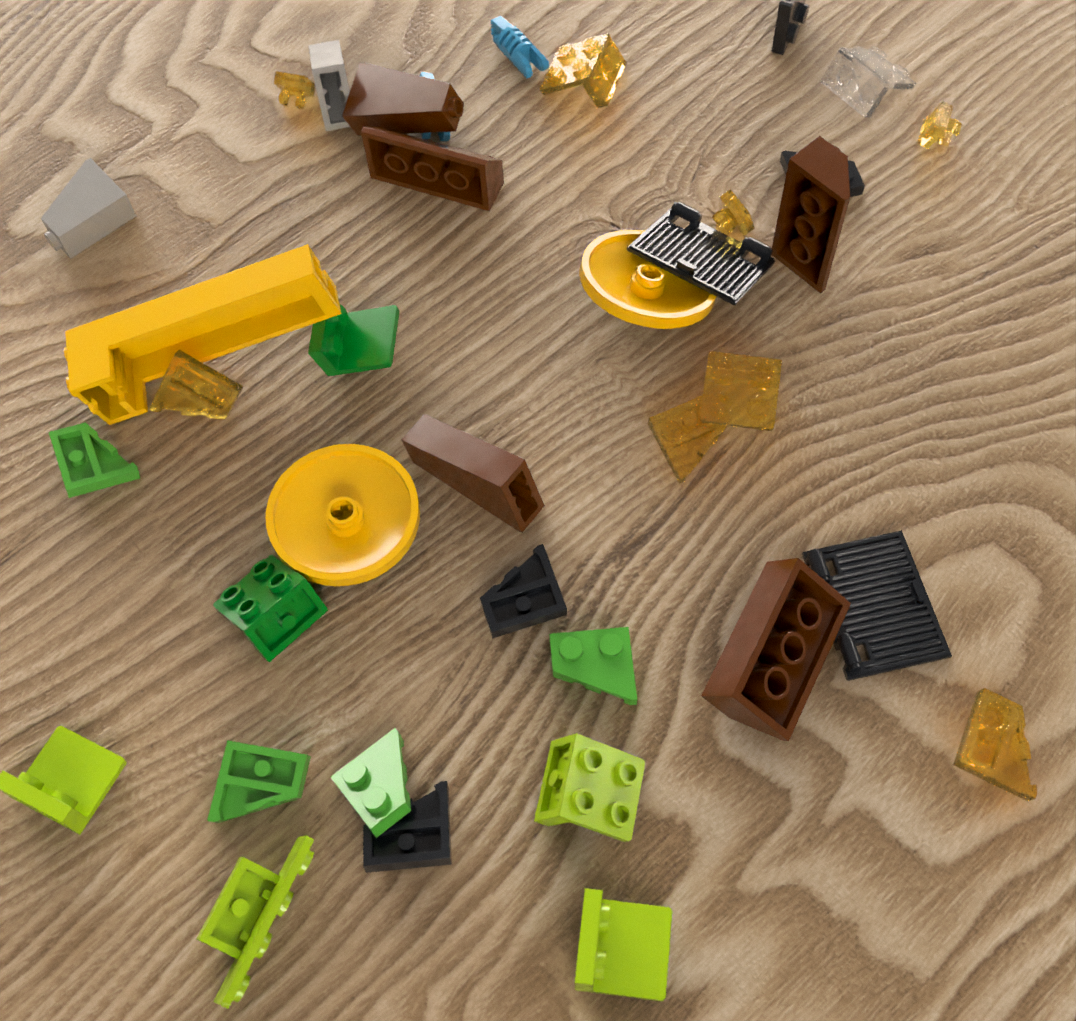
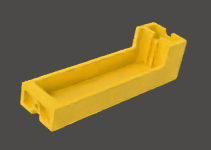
(125, 350)

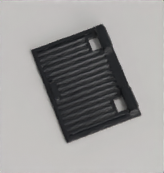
(703, 254)
(884, 611)

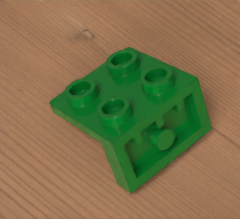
(355, 340)
(271, 606)

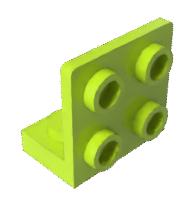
(66, 779)
(590, 787)
(623, 948)

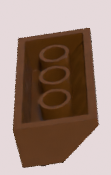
(432, 167)
(812, 211)
(777, 648)

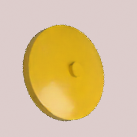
(638, 289)
(343, 514)

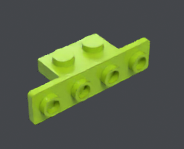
(246, 912)

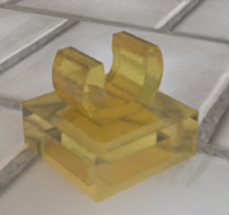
(294, 85)
(938, 125)
(733, 215)

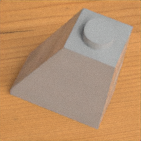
(330, 82)
(86, 210)

